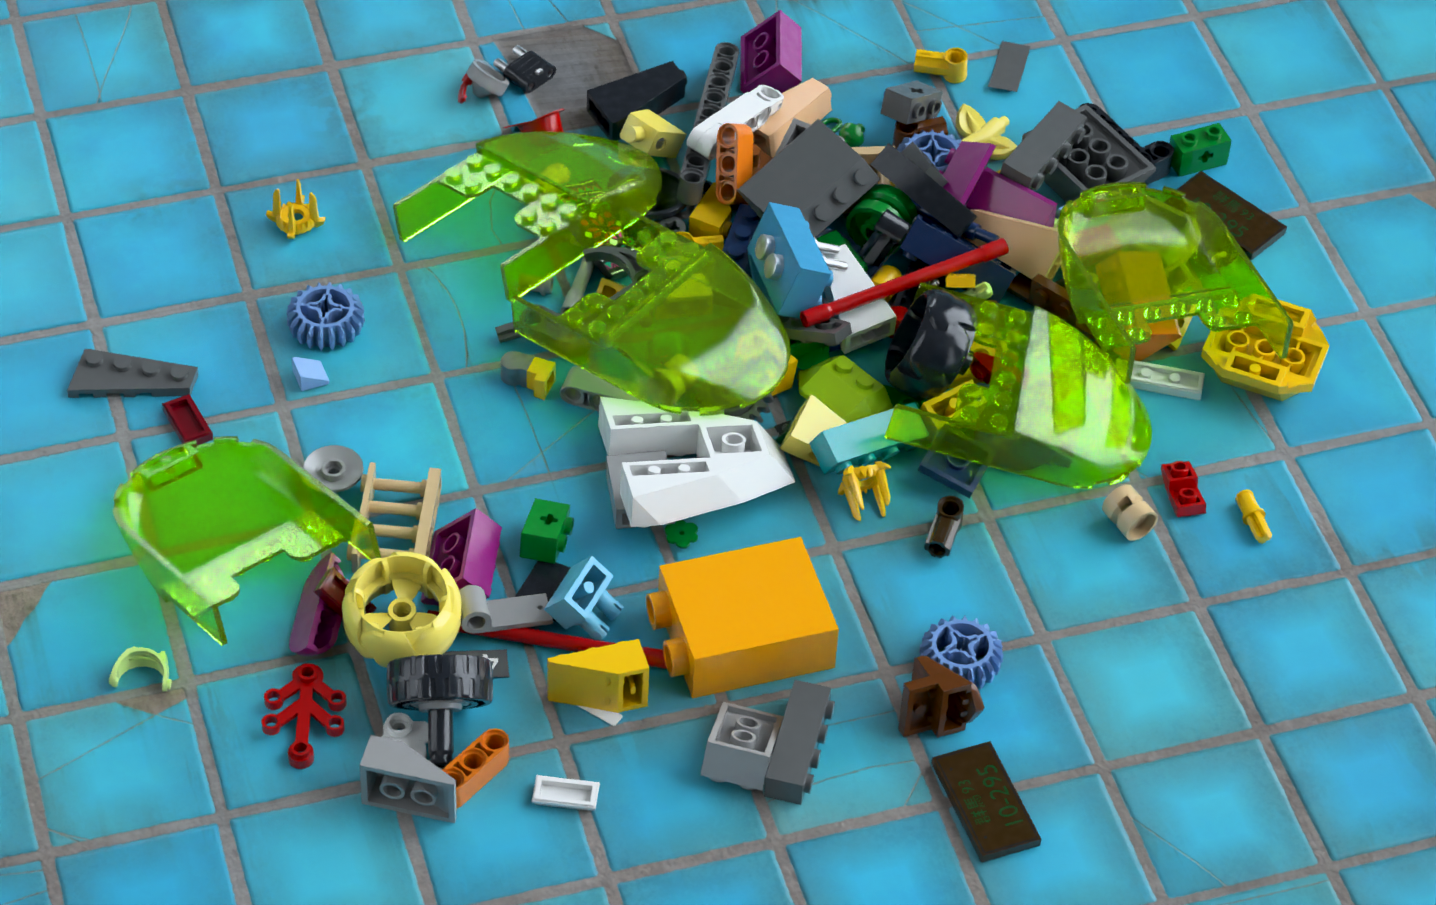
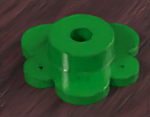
(681, 533)

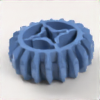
(933, 145)
(325, 316)
(964, 643)

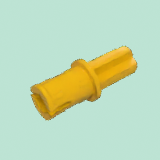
(1253, 516)

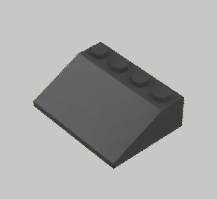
(1097, 160)
(811, 174)

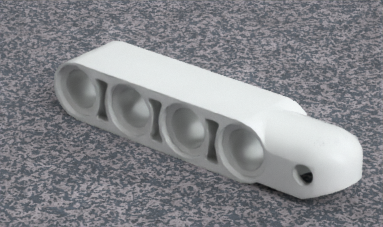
(749, 109)

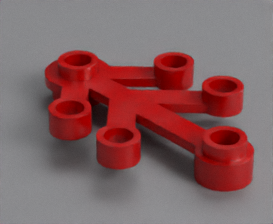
(304, 709)

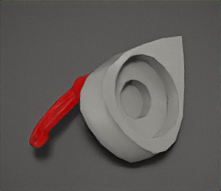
(484, 81)

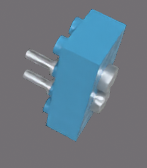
(789, 261)

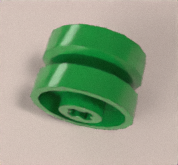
(871, 207)

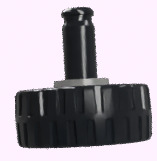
(440, 687)

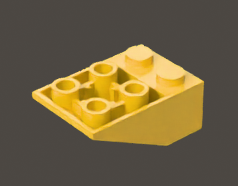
(601, 677)

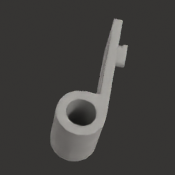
(501, 614)

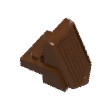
(937, 700)

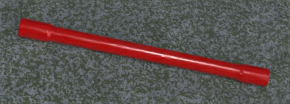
(827, 310)
(561, 641)

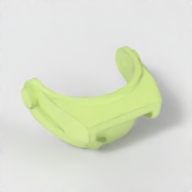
(141, 657)

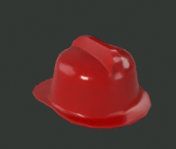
(547, 122)

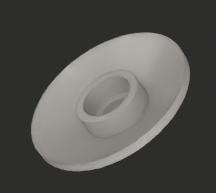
(335, 467)

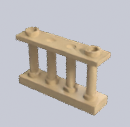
(424, 511)

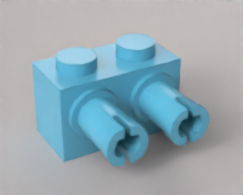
(579, 593)

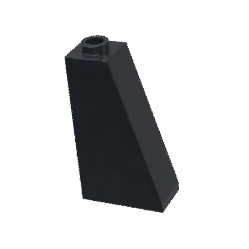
(648, 89)

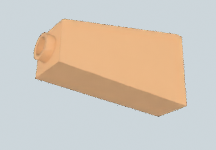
(803, 102)
(1031, 245)

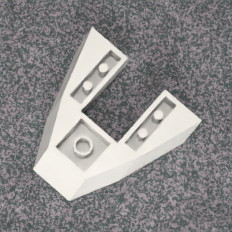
(731, 465)

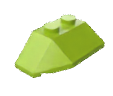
(844, 388)

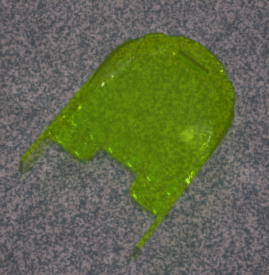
(564, 179)
(1153, 258)
(680, 337)
(1049, 405)
(222, 509)

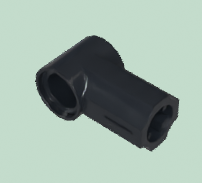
(887, 233)

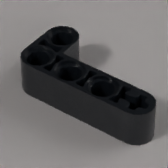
(1158, 153)

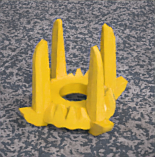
(285, 217)
(853, 486)

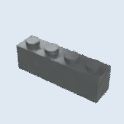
(1045, 146)
(798, 742)

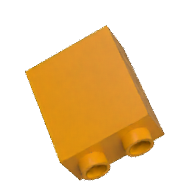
(743, 617)

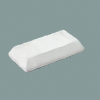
(565, 793)

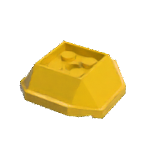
(1249, 362)

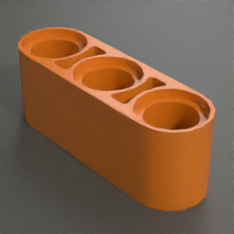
(727, 152)
(478, 763)

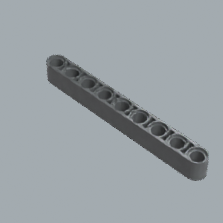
(714, 98)

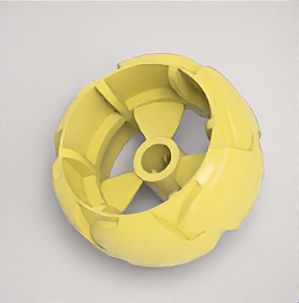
(409, 631)

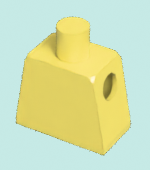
(645, 129)
(809, 422)

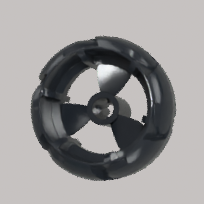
(931, 345)

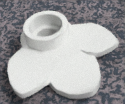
(412, 733)

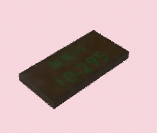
(1246, 222)
(986, 801)

